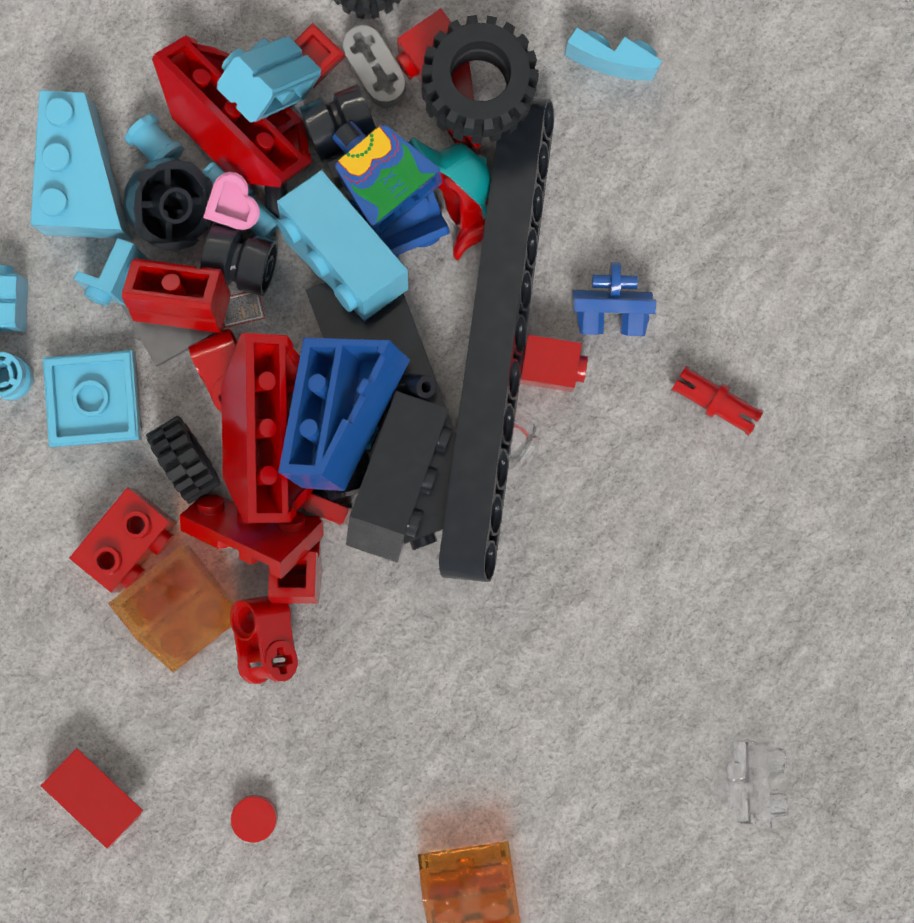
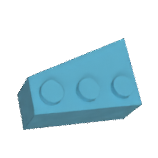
(73, 171)
(341, 246)

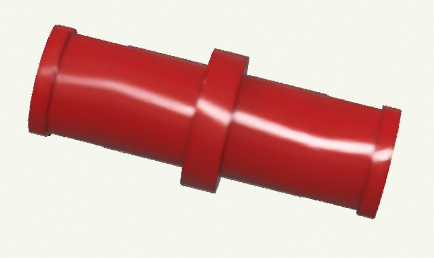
(717, 400)

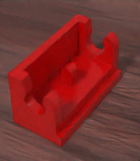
(92, 798)

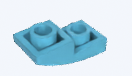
(629, 61)

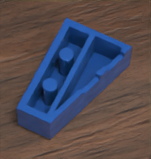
(336, 408)

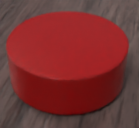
(254, 818)

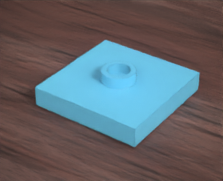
(92, 399)

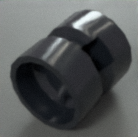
(326, 118)
(242, 261)

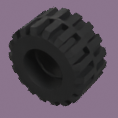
(488, 44)

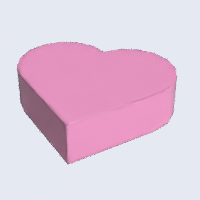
(231, 204)

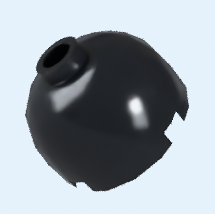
(168, 203)

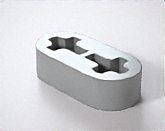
(382, 61)

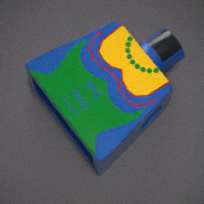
(383, 174)

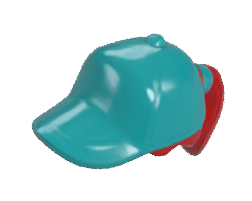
(464, 190)

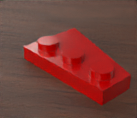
(275, 544)

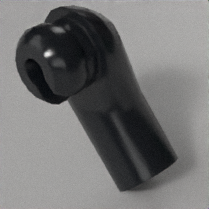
(416, 386)

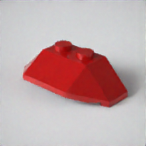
(259, 151)
(254, 426)

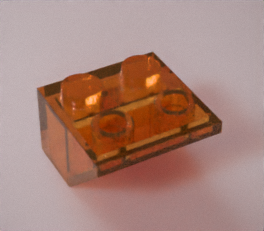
(175, 608)
(469, 885)

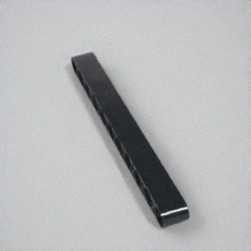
(496, 349)

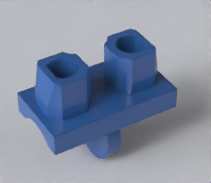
(632, 305)

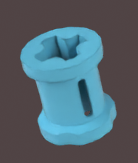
(152, 139)

